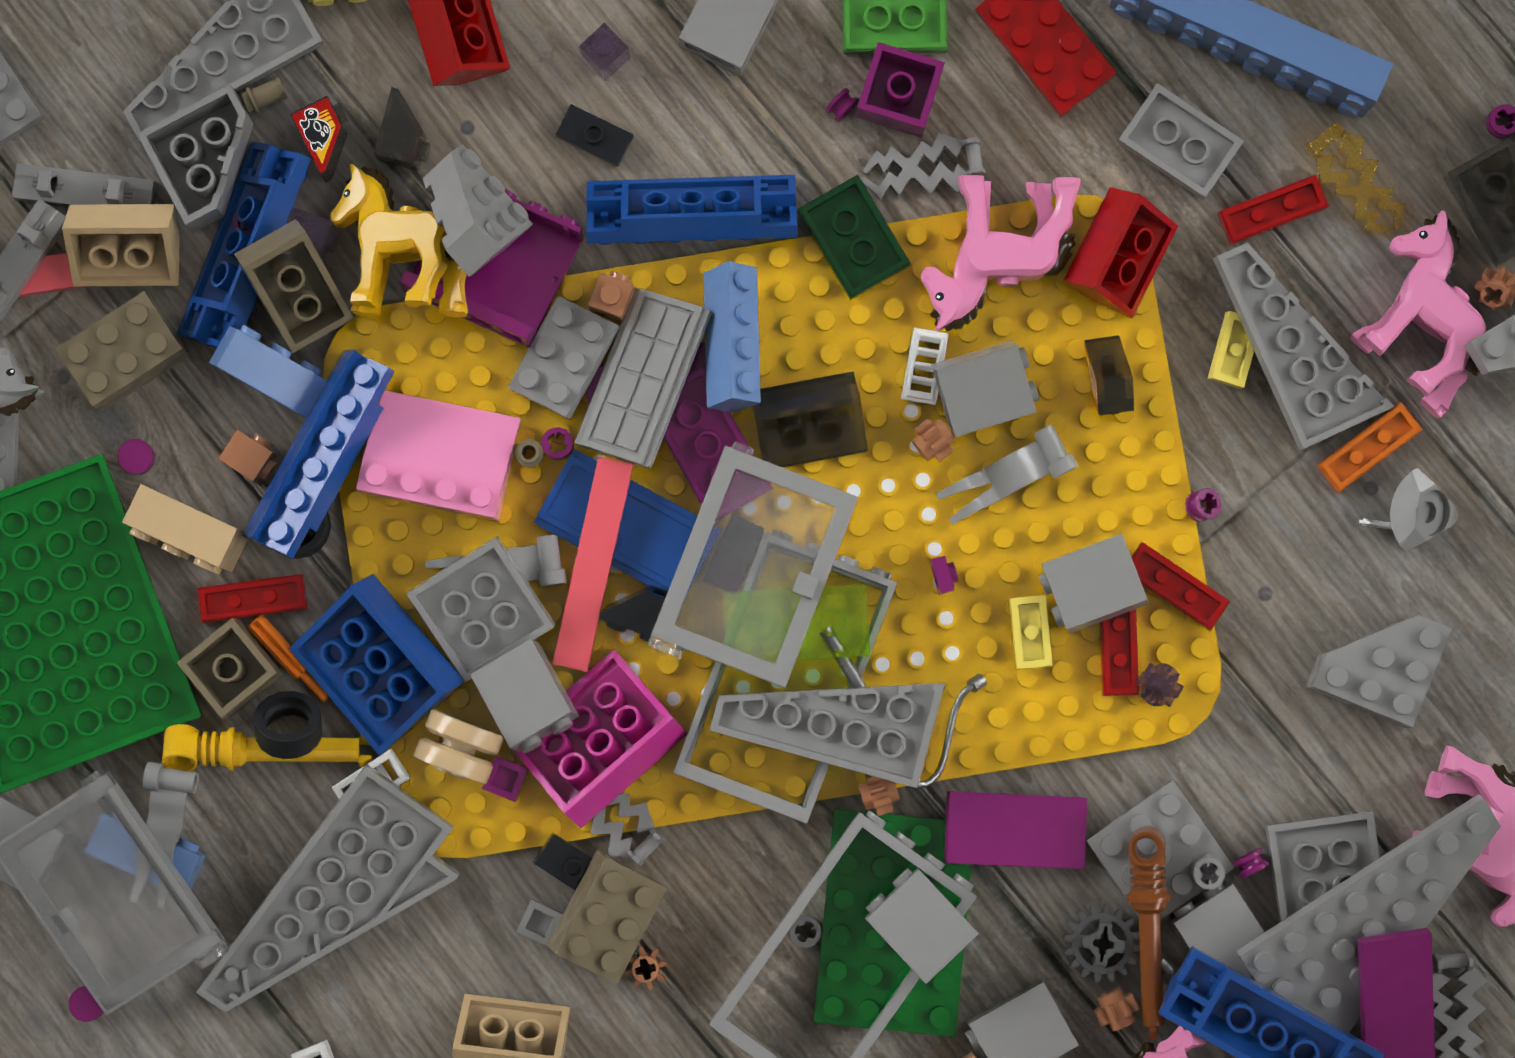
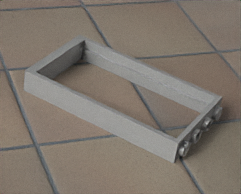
(845, 567)
(901, 845)

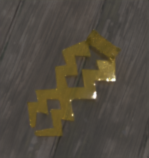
(1366, 189)

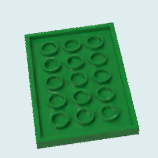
(855, 962)

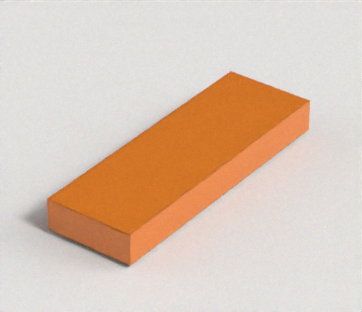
(1369, 447)

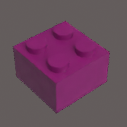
(899, 89)

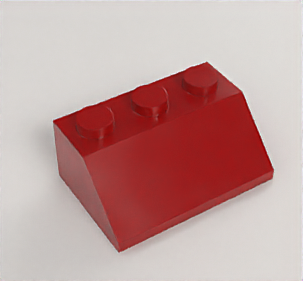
(459, 40)
(1121, 251)

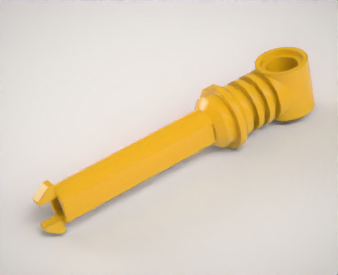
(186, 748)

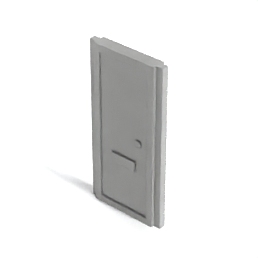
(643, 377)

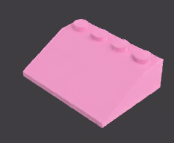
(439, 456)

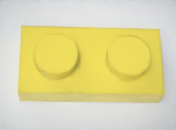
(1232, 353)
(1030, 632)

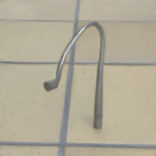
(855, 679)

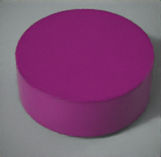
(136, 457)
(84, 1006)

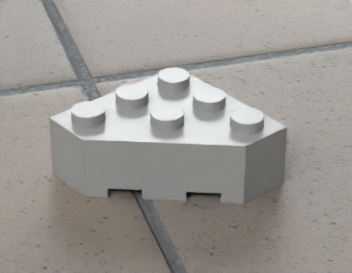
(200, 154)
(473, 209)
(1384, 670)

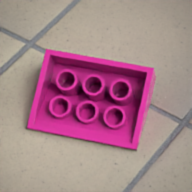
(608, 746)

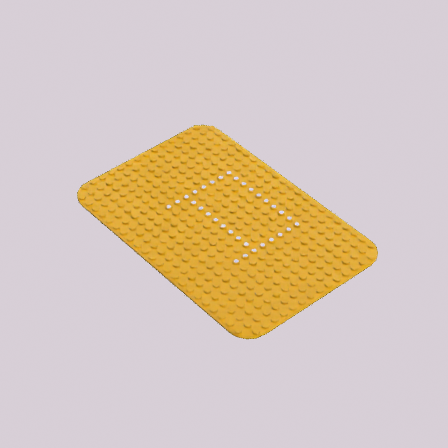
(1126, 483)

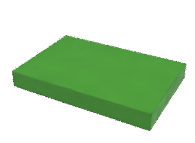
(904, 24)

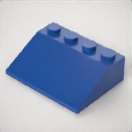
(376, 664)

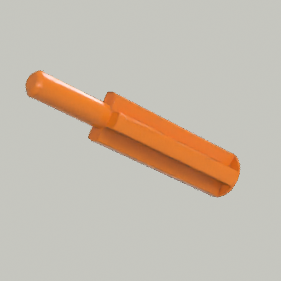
(279, 649)

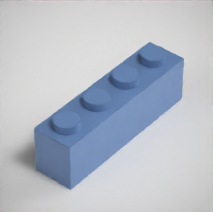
(732, 337)

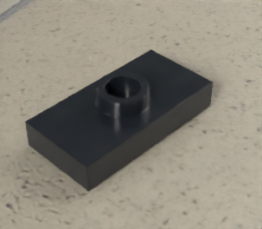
(594, 135)
(562, 861)

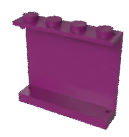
(522, 281)

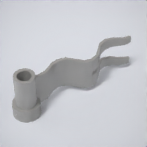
(1014, 472)
(535, 561)
(167, 802)

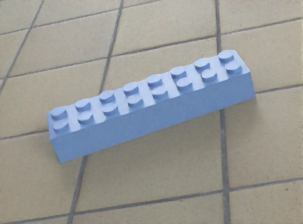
(1270, 46)

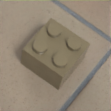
(230, 668)

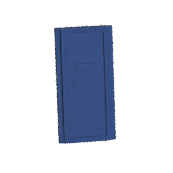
(650, 530)

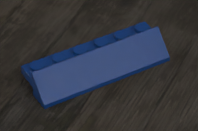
(262, 202)
(691, 209)
(320, 454)
(1250, 1017)

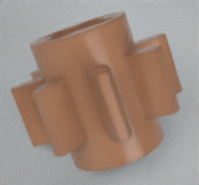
(1496, 288)
(933, 440)
(879, 794)
(651, 959)
(1116, 1009)

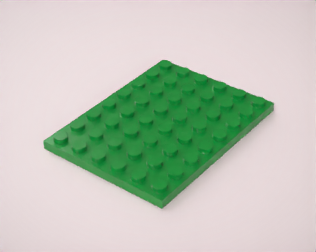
(79, 629)

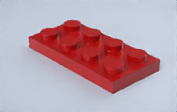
(1048, 49)

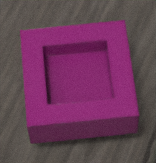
(944, 575)
(506, 778)

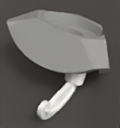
(1417, 511)

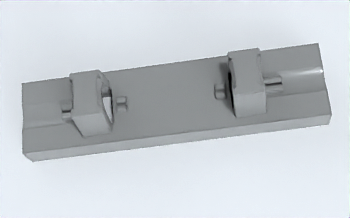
(79, 187)
(20, 258)

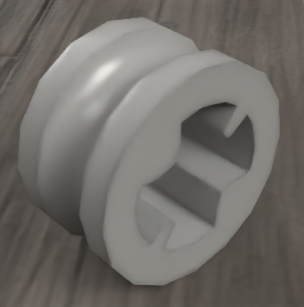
(1196, 874)
(810, 941)

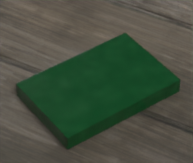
(854, 237)

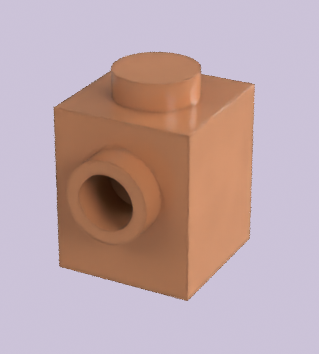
(611, 296)
(250, 457)

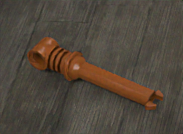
(1149, 899)

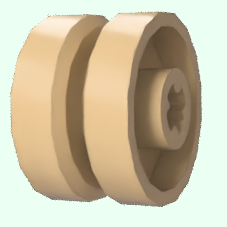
(458, 748)

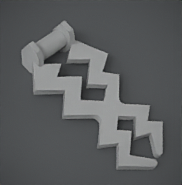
(911, 170)
(622, 847)
(1459, 1025)

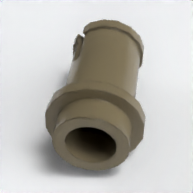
(263, 95)
(520, 453)

